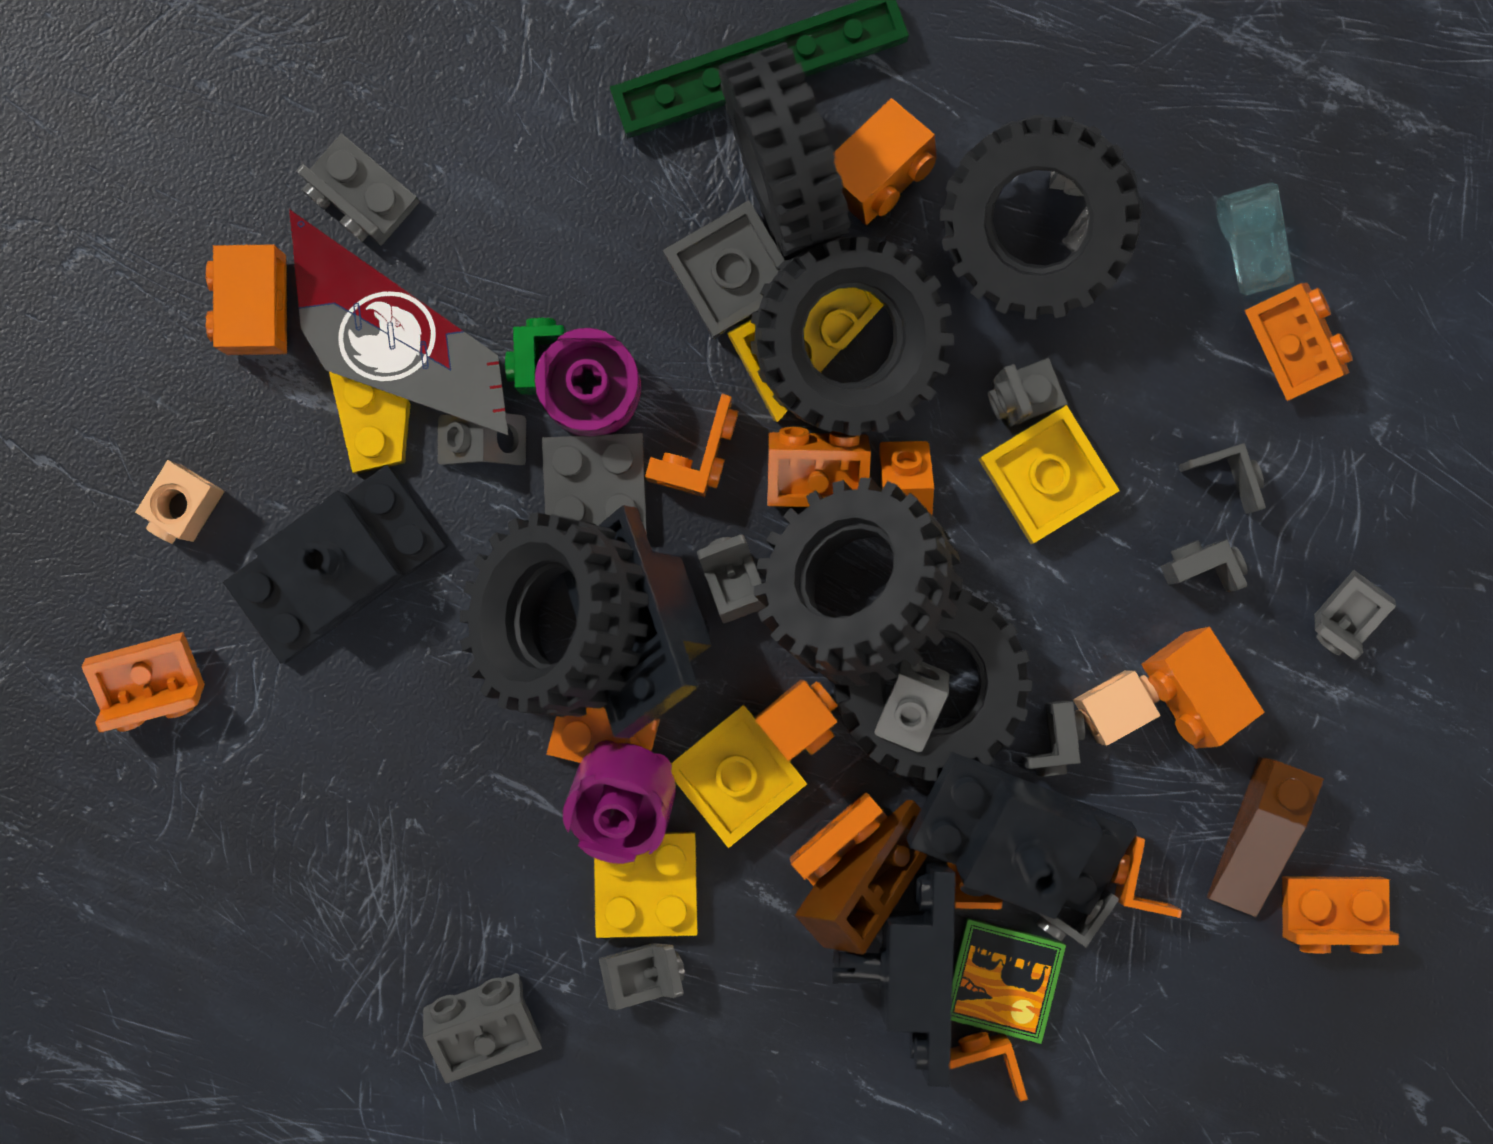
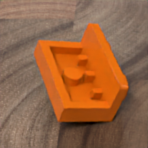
(144, 682)

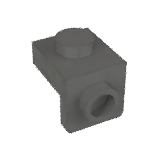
(1193, 560)
(731, 577)
(1352, 615)
(1064, 732)
(642, 975)

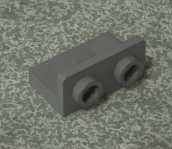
(359, 189)
(480, 1028)

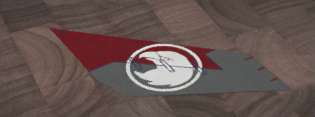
(388, 337)

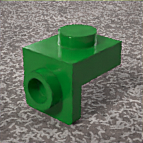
(522, 362)

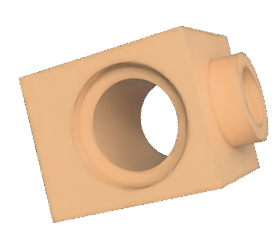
(200, 496)
(1118, 706)

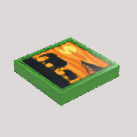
(1005, 979)

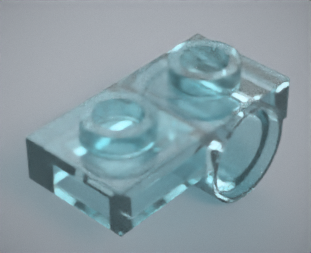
(1257, 236)

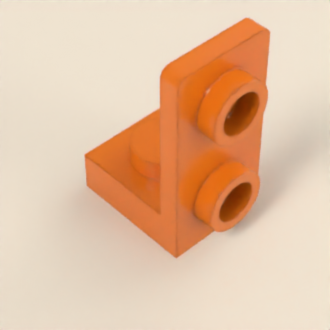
(676, 470)

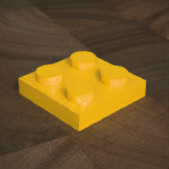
(1048, 474)
(736, 776)
(650, 894)

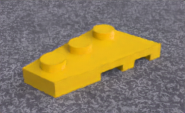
(827, 331)
(371, 423)

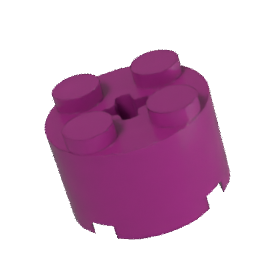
(567, 364)
(620, 801)

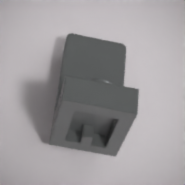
(1026, 392)

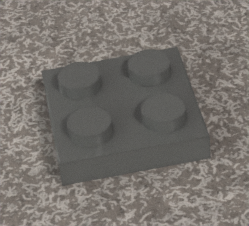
(726, 267)
(594, 476)

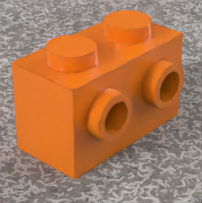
(884, 160)
(248, 299)
(1202, 688)
(799, 719)

